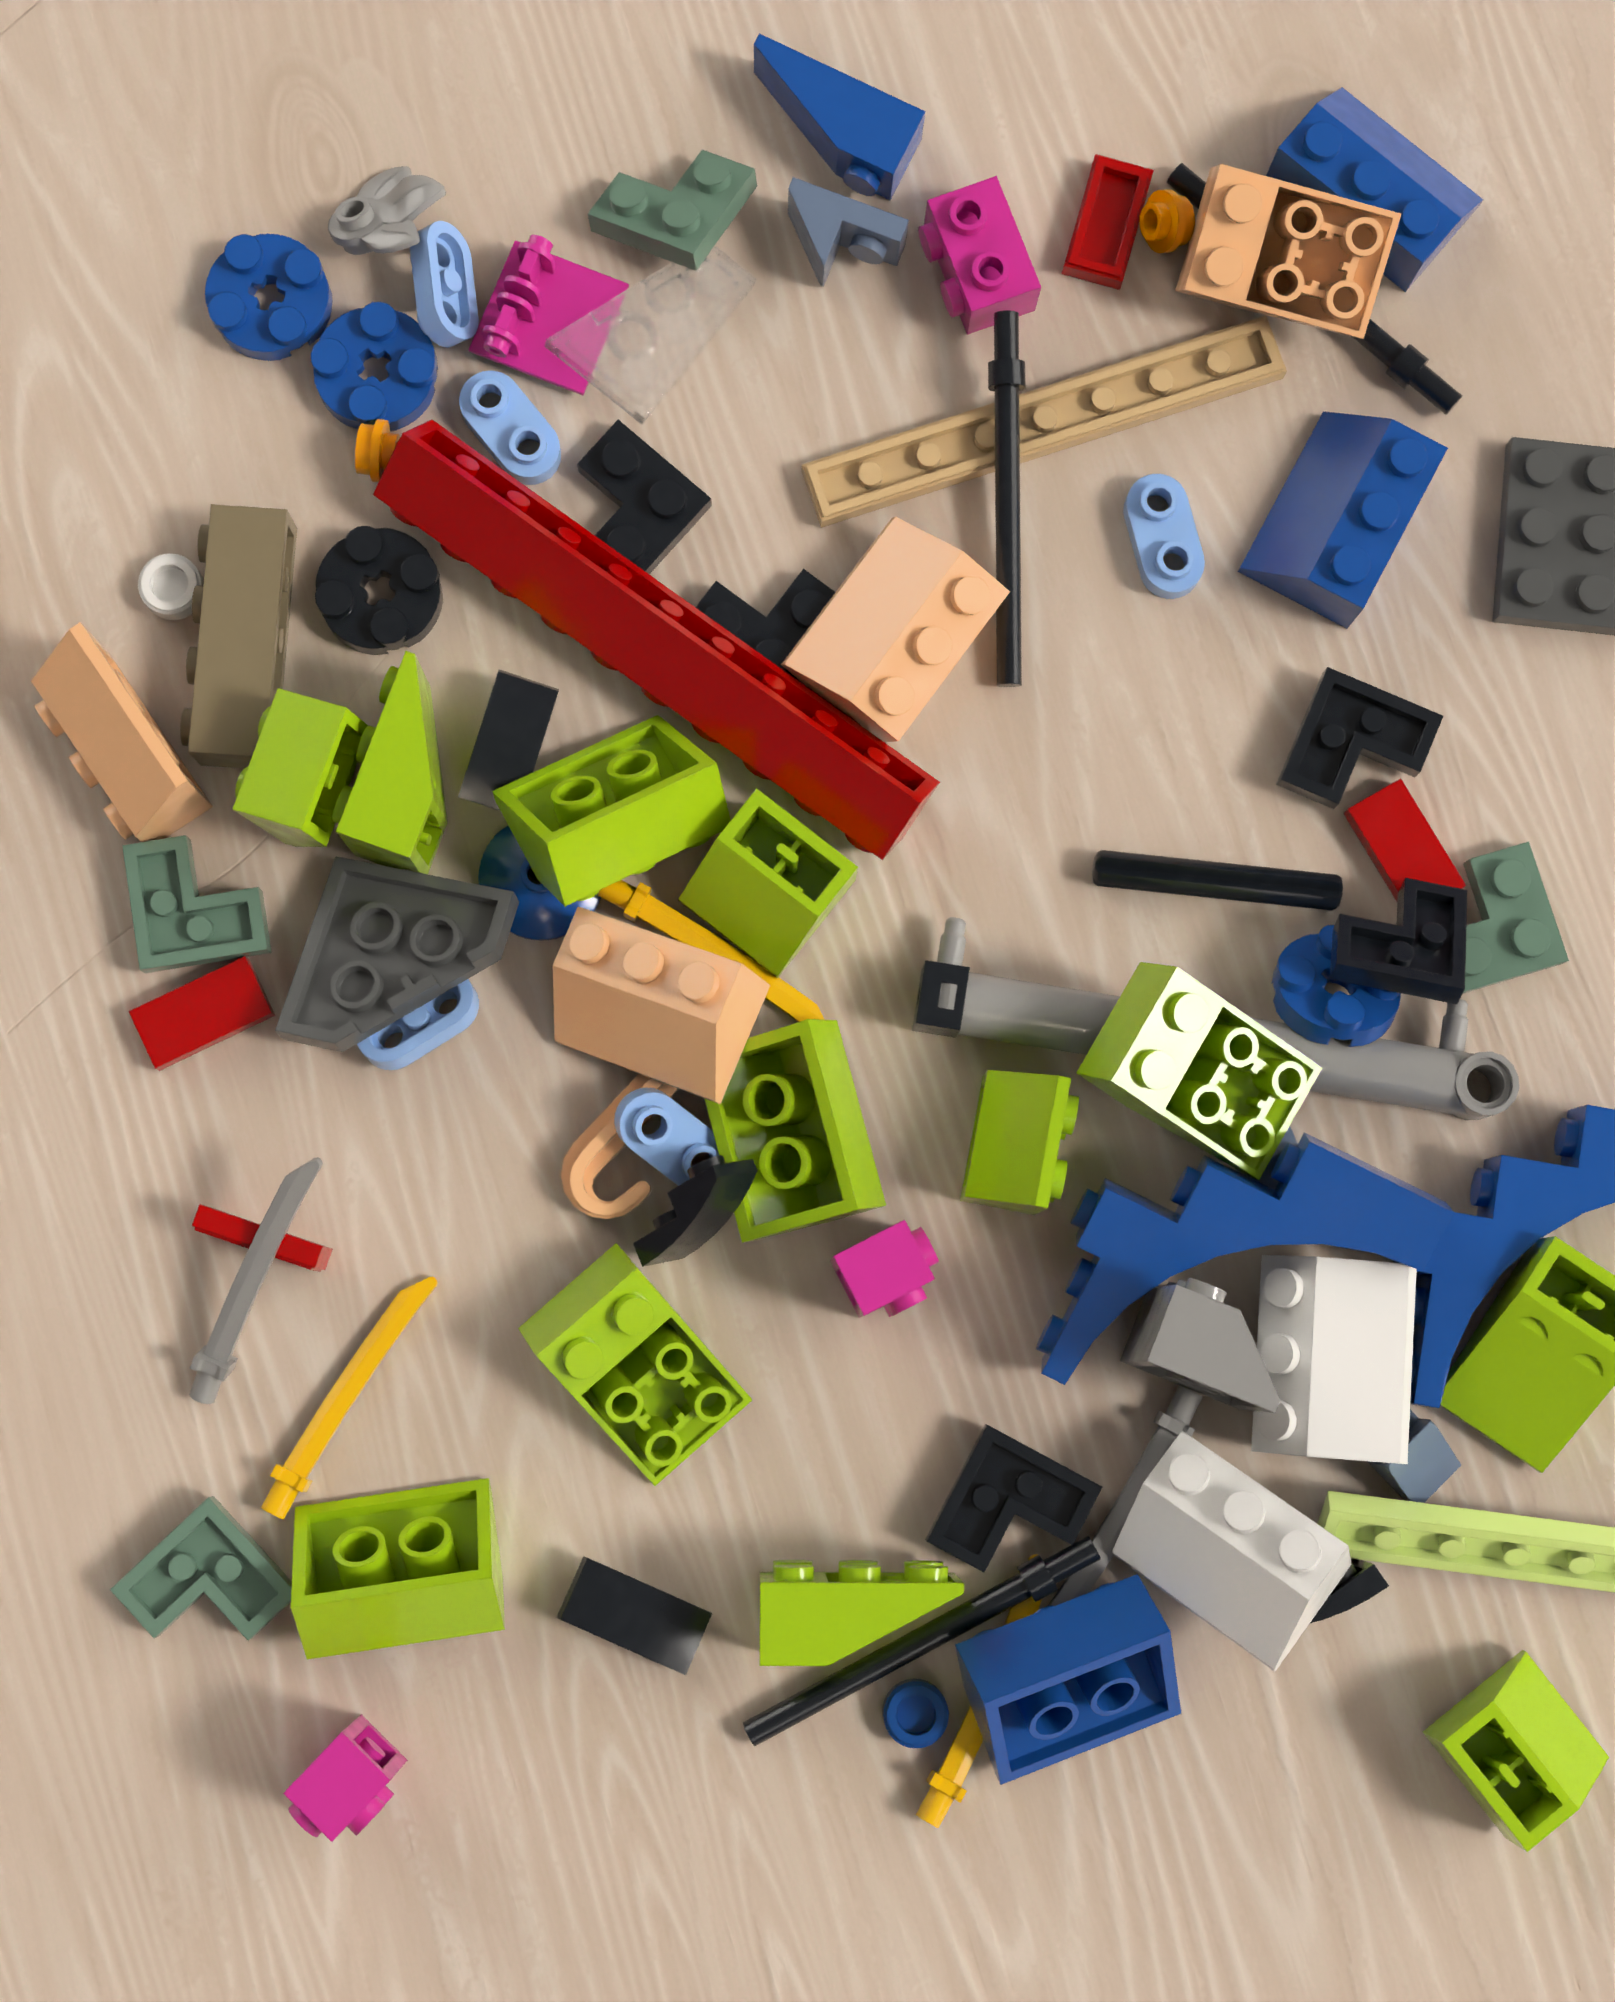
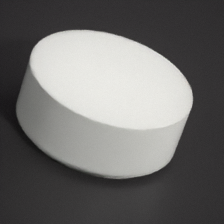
(168, 585)

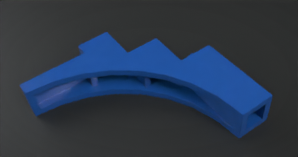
(1318, 1200)
(1516, 1207)

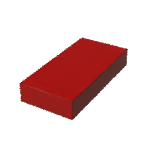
(1107, 222)
(1401, 839)
(201, 1013)
(242, 1232)

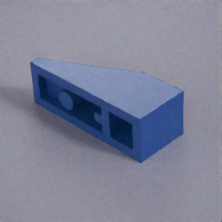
(850, 124)

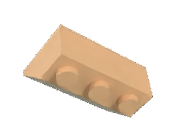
(895, 629)
(116, 740)
(653, 1004)

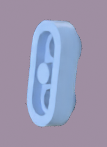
(444, 285)
(509, 424)
(1163, 533)
(423, 1029)
(675, 1141)

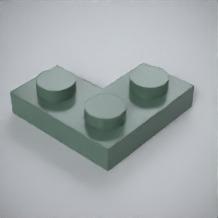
(679, 222)
(1517, 920)
(178, 925)
(208, 1557)

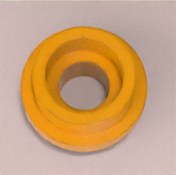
(1167, 221)
(374, 448)

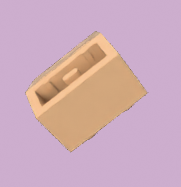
(1287, 251)

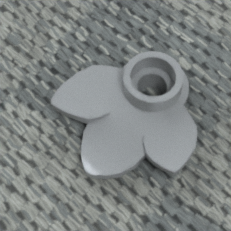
(384, 212)

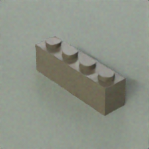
(241, 630)

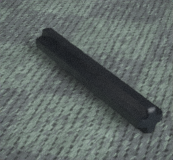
(1217, 880)

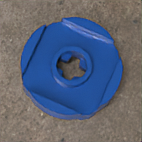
(287, 325)
(375, 333)
(1319, 1015)

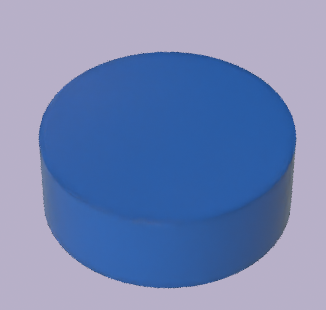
(915, 1713)

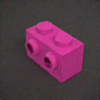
(979, 254)
(887, 1270)
(345, 1782)

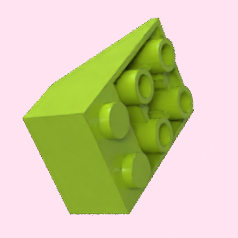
(398, 798)
(1199, 1067)
(1539, 1354)
(634, 1364)
(829, 1615)

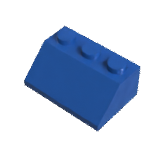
(1362, 158)
(1342, 513)
(1070, 1677)

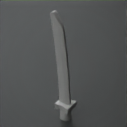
(215, 1360)
(1170, 1425)

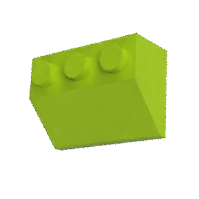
(614, 809)
(802, 1127)
(396, 1569)

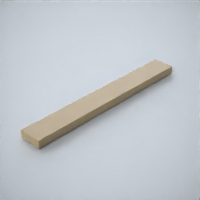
(1050, 420)

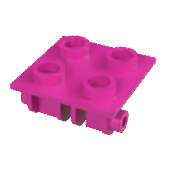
(534, 301)

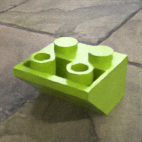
(299, 768)
(768, 883)
(1018, 1141)
(1519, 1751)

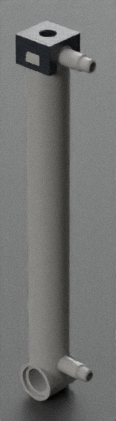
(1070, 1019)

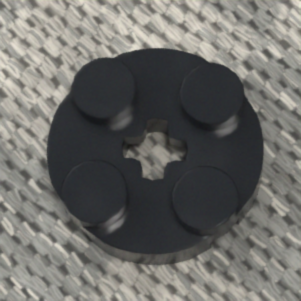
(367, 556)

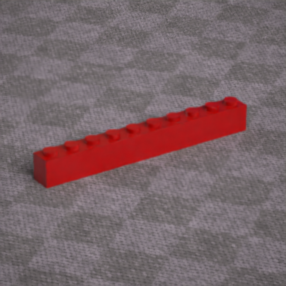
(654, 638)

